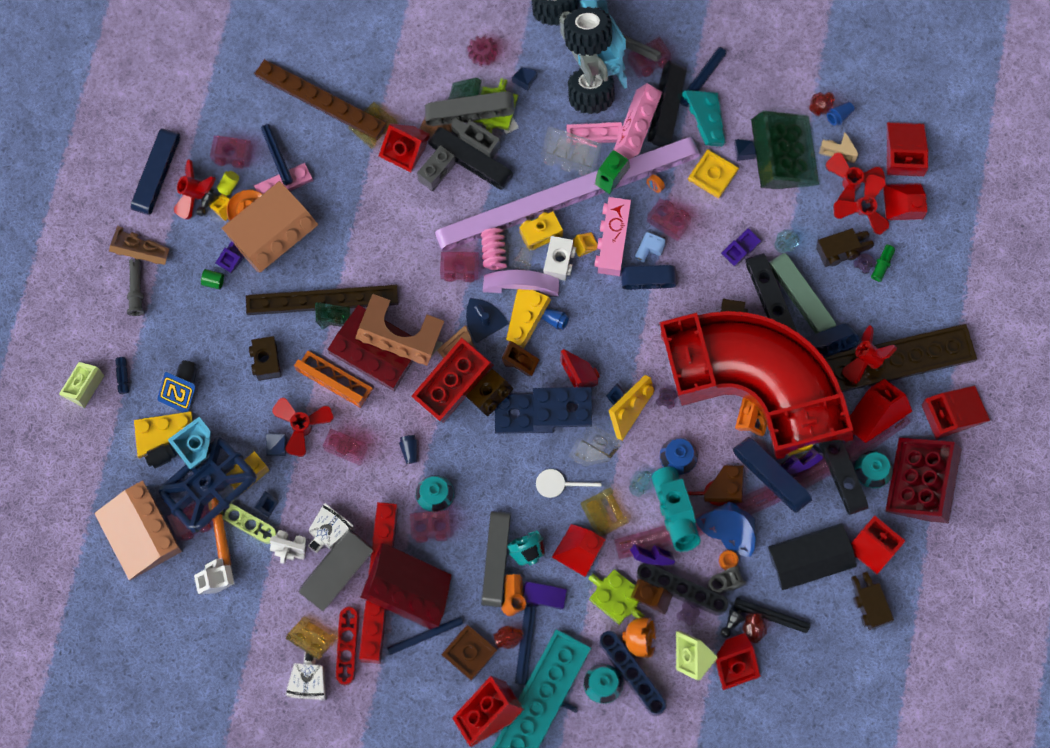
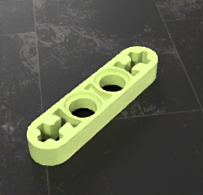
(242, 520)

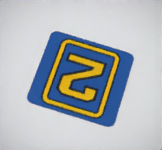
(176, 392)

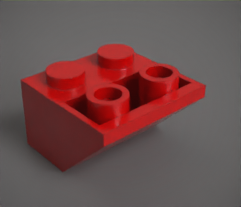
(876, 544)

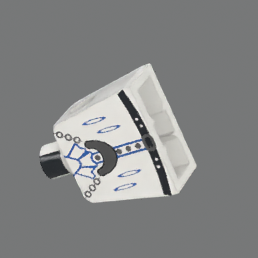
(327, 528)
(307, 680)

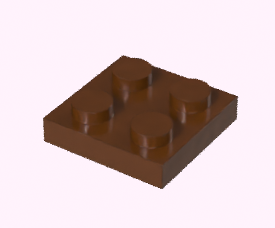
(469, 652)

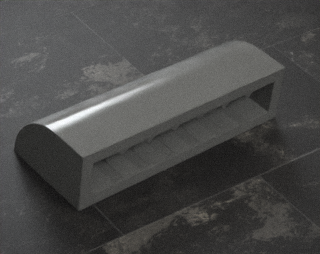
(335, 569)

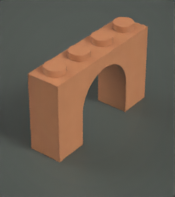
(416, 348)

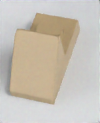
(846, 148)

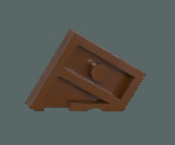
(727, 485)

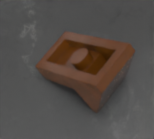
(520, 359)
(651, 596)

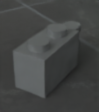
(476, 137)

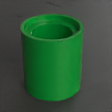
(212, 279)

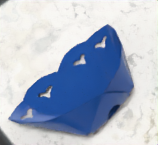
(730, 524)

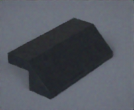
(812, 556)

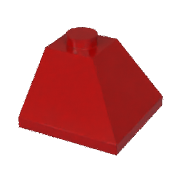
(403, 145)
(904, 201)
(578, 370)
(579, 549)
(736, 662)

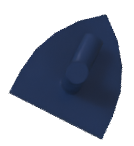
(483, 319)

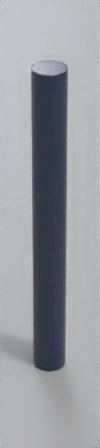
(425, 635)

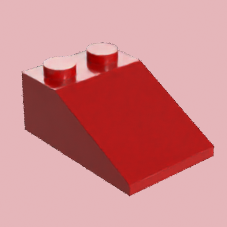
(487, 711)

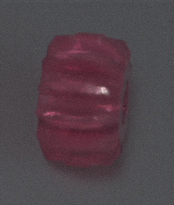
(482, 57)

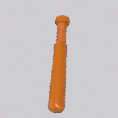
(220, 535)

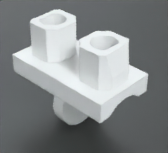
(288, 549)

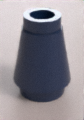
(409, 448)

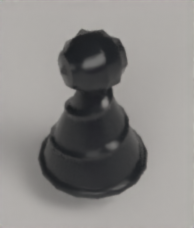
(206, 201)
(734, 619)

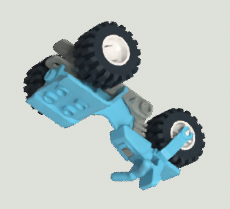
(594, 44)

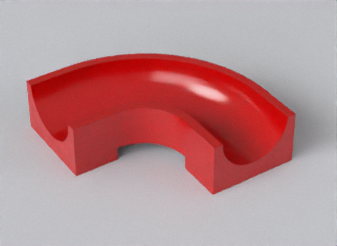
(764, 364)

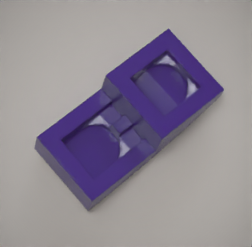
(741, 247)
(230, 258)
(795, 465)
(656, 556)
(544, 595)

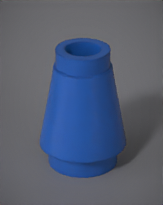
(840, 113)
(556, 318)

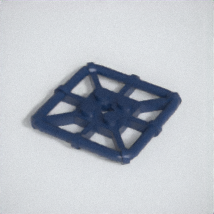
(204, 493)

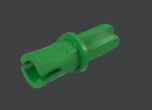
(883, 263)

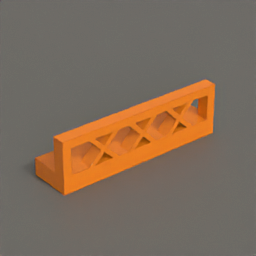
(331, 382)
(747, 418)

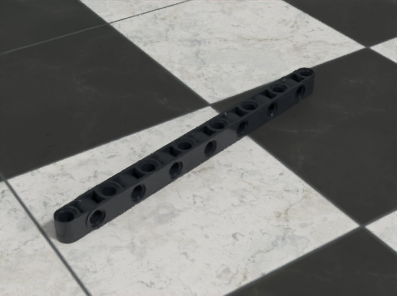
(839, 463)

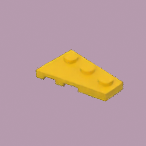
(526, 314)
(628, 408)
(157, 430)

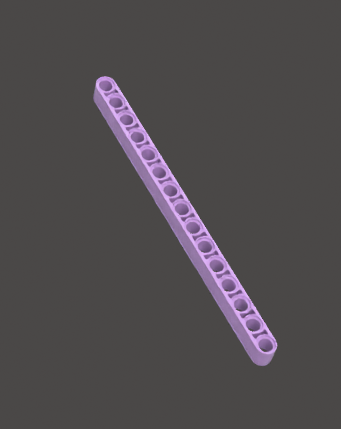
(563, 195)

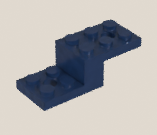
(544, 410)

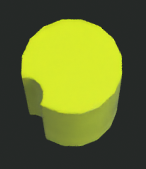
(228, 182)

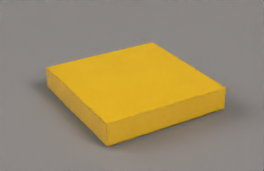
(713, 173)

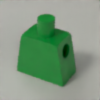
(614, 169)

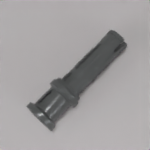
(135, 295)

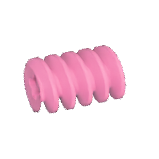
(491, 249)

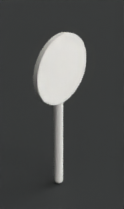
(551, 483)

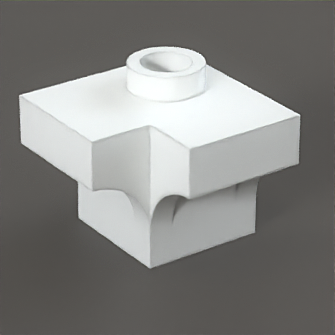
(214, 577)

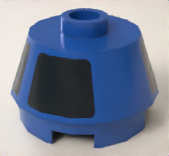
(679, 454)

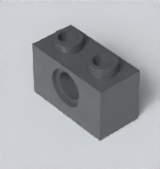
(436, 168)

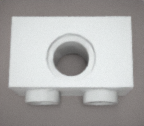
(559, 247)

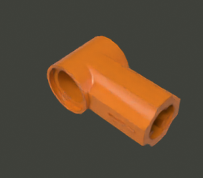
(513, 594)

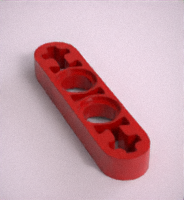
(346, 646)

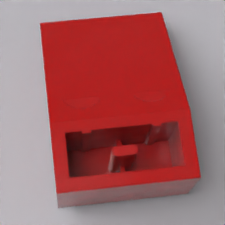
(906, 149)
(879, 410)
(954, 411)

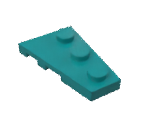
(708, 115)

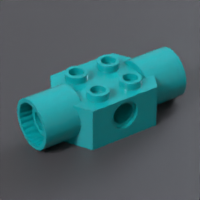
(676, 509)

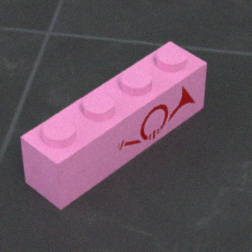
(637, 121)
(614, 236)

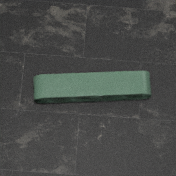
(801, 294)

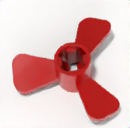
(839, 166)
(873, 186)
(191, 190)
(867, 355)
(296, 444)

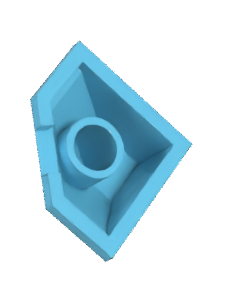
(192, 443)

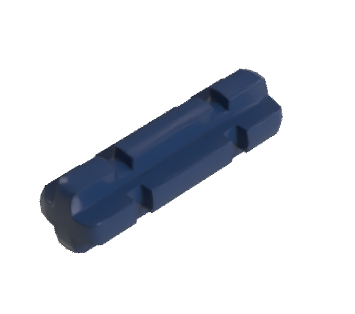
(122, 375)

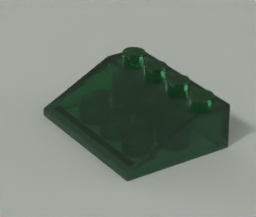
(784, 150)

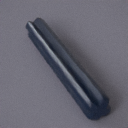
(705, 73)
(276, 154)
(525, 645)

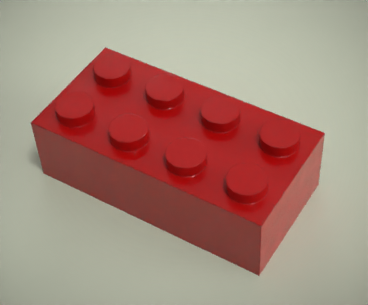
(452, 380)

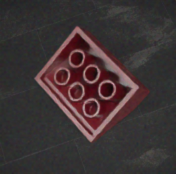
(368, 359)
(924, 479)
(407, 587)

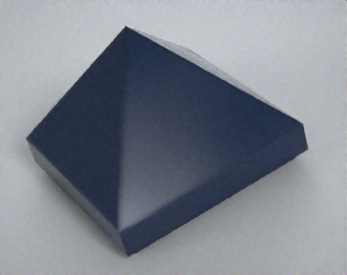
(615, 394)
(266, 504)

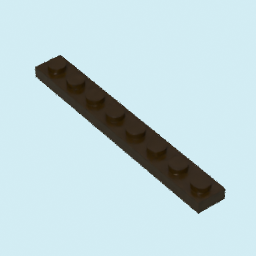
(306, 300)

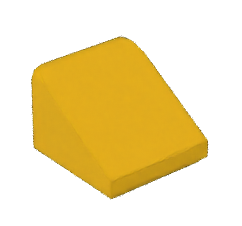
(219, 206)
(584, 244)

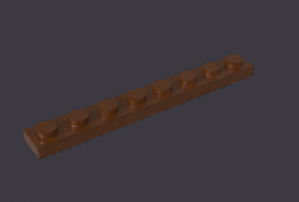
(320, 99)

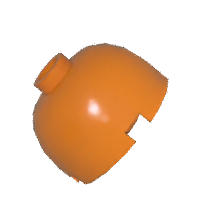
(639, 637)

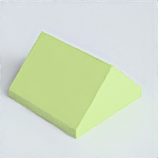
(82, 384)
(692, 656)

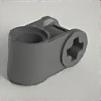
(729, 579)

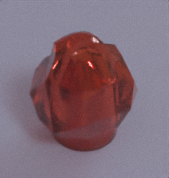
(821, 103)
(754, 627)
(508, 637)

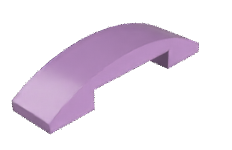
(521, 279)

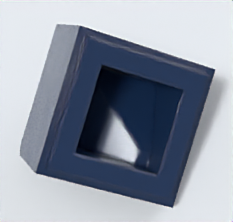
(524, 78)
(744, 150)
(276, 444)

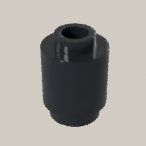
(187, 371)
(159, 455)

